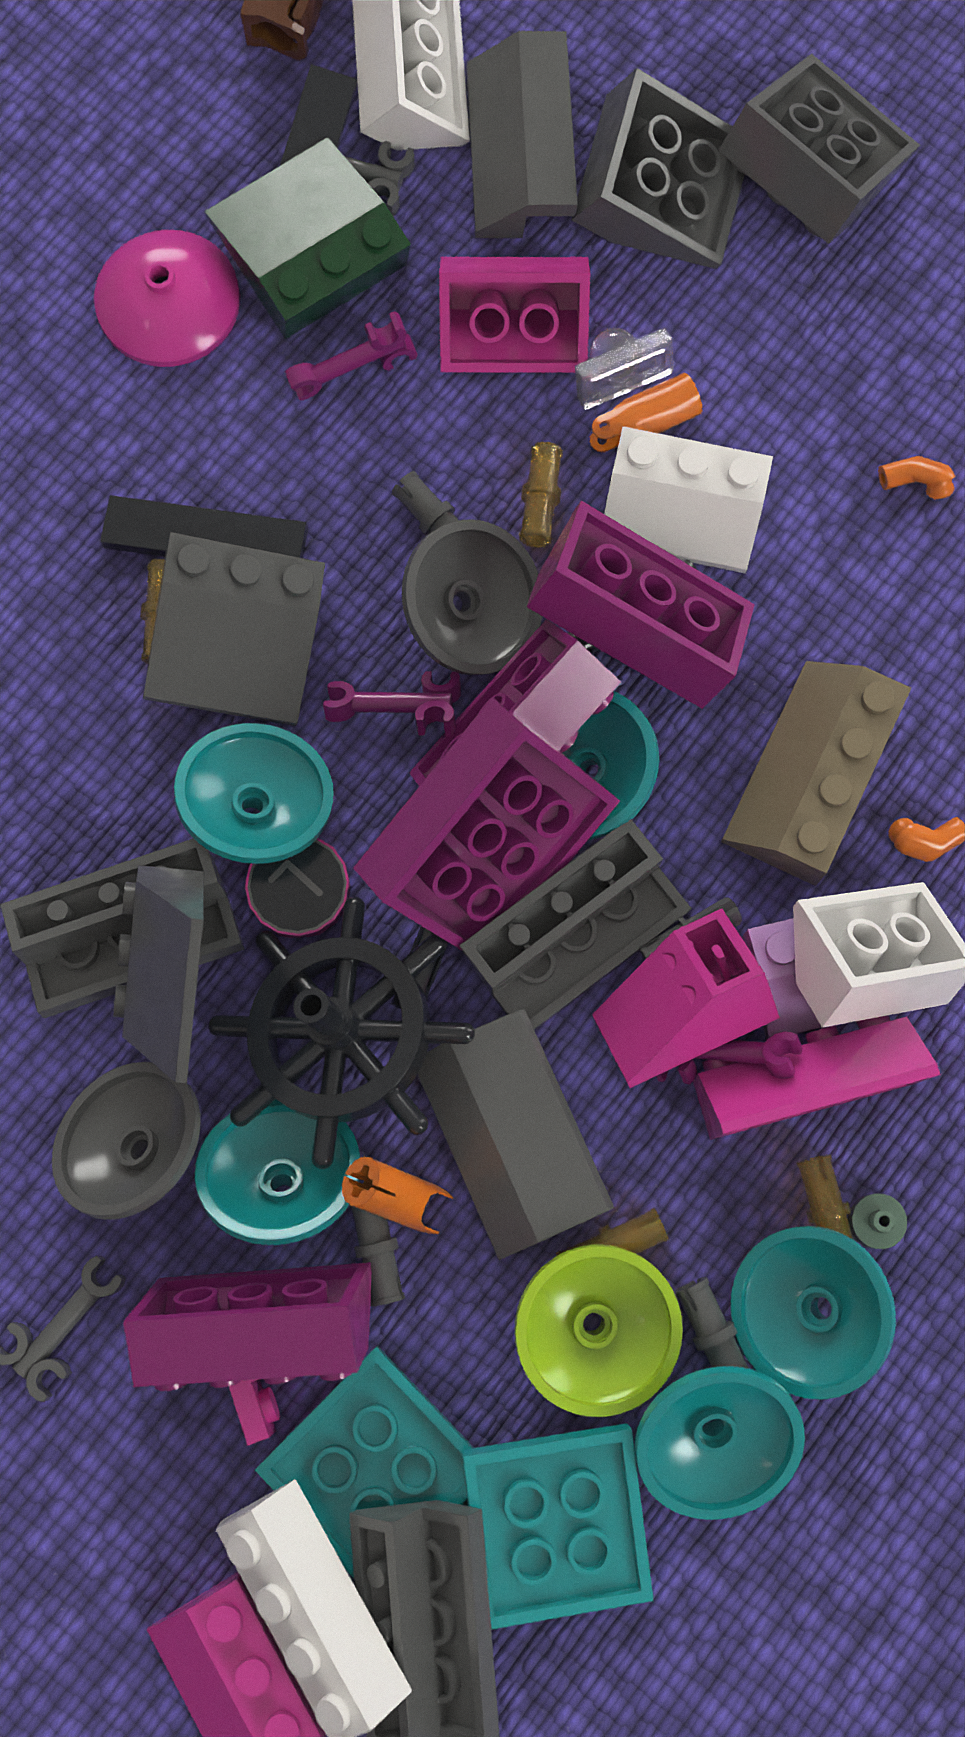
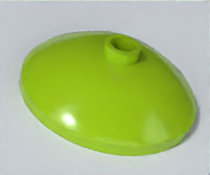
(620, 1360)

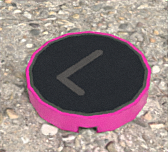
(299, 893)

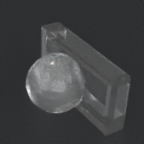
(622, 364)

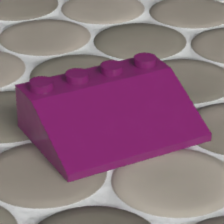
(484, 828)

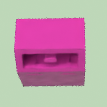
(685, 1000)

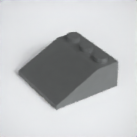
(817, 147)
(659, 175)
(233, 629)
(161, 965)

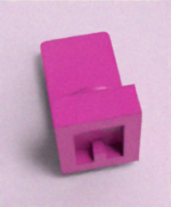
(255, 1409)

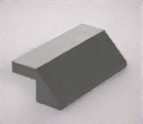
(521, 133)
(576, 926)
(74, 928)
(513, 1135)
(429, 1597)

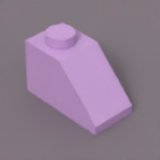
(775, 953)

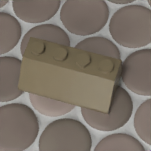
(816, 767)

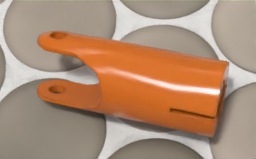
(649, 411)
(389, 1193)

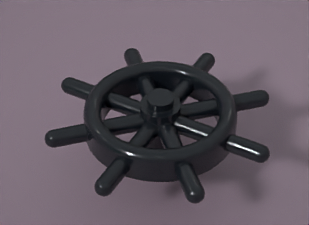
(339, 1031)

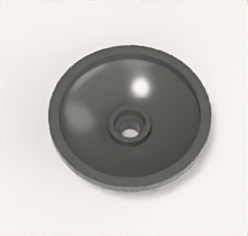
(494, 584)
(125, 1141)

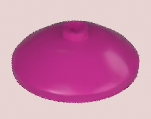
(173, 319)

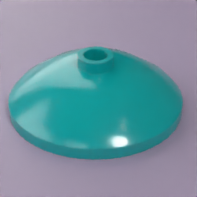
(626, 757)
(259, 770)
(247, 1163)
(780, 1317)
(722, 1464)

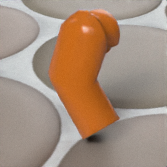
(918, 469)
(924, 842)

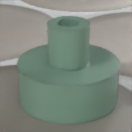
(865, 1221)

